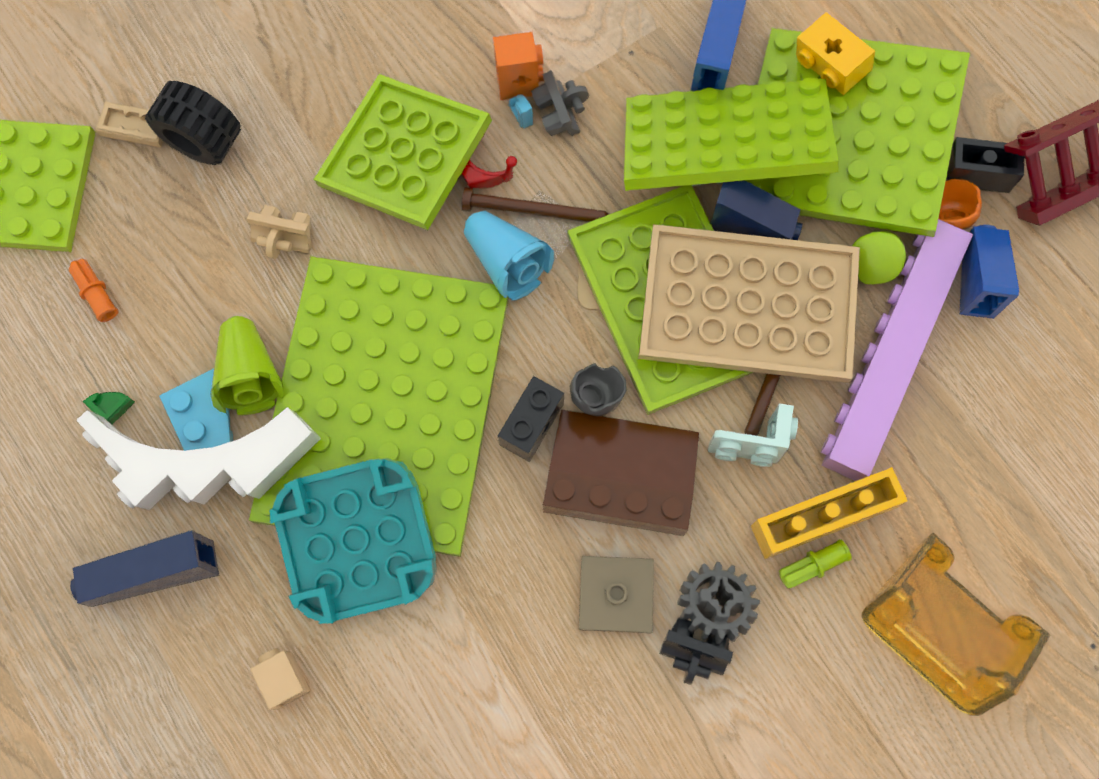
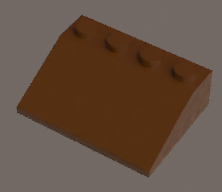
(622, 473)

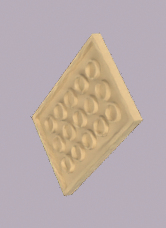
(750, 303)

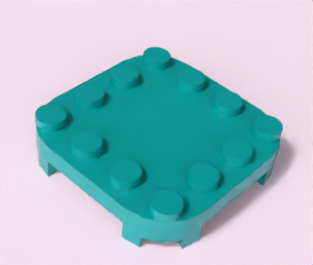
(354, 540)

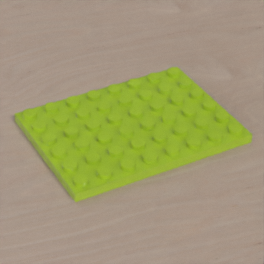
(394, 373)

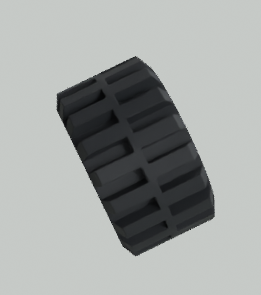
(193, 122)

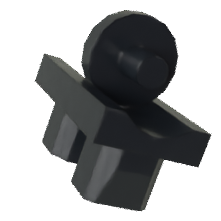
(695, 655)

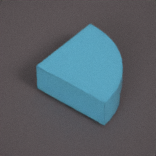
(522, 110)

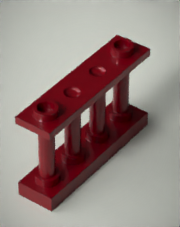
(1071, 191)

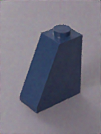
(752, 211)

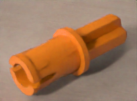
(92, 290)

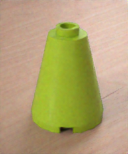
(243, 370)

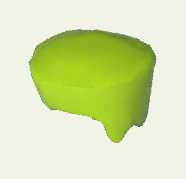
(880, 257)

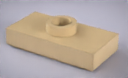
(126, 124)

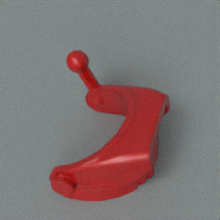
(481, 179)

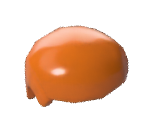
(960, 203)

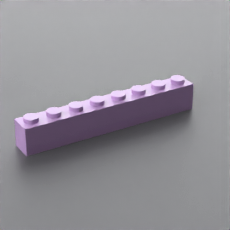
(895, 353)

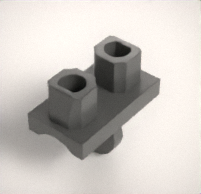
(553, 93)

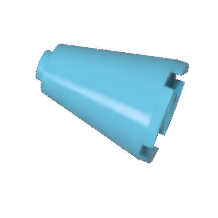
(508, 254)

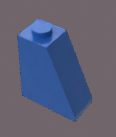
(988, 273)

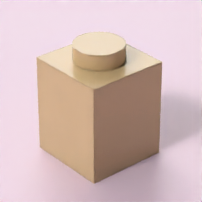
(279, 678)

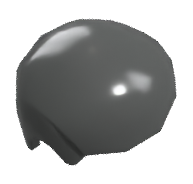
(597, 389)

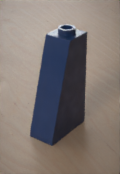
(145, 569)

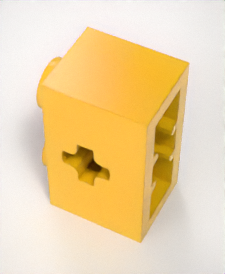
(834, 53)

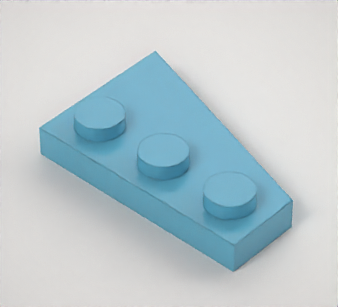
(194, 416)

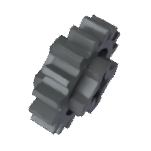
(705, 610)

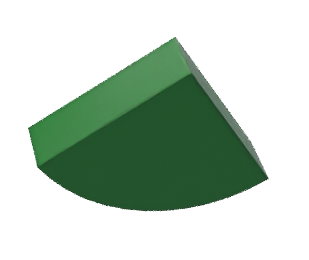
(109, 405)

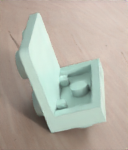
(761, 450)

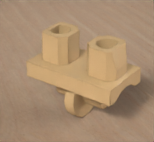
(279, 234)

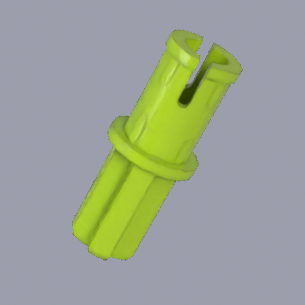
(815, 564)

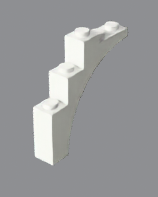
(198, 474)

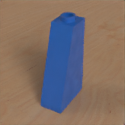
(718, 44)

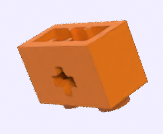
(518, 64)

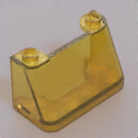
(951, 633)

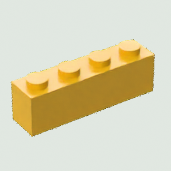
(828, 513)

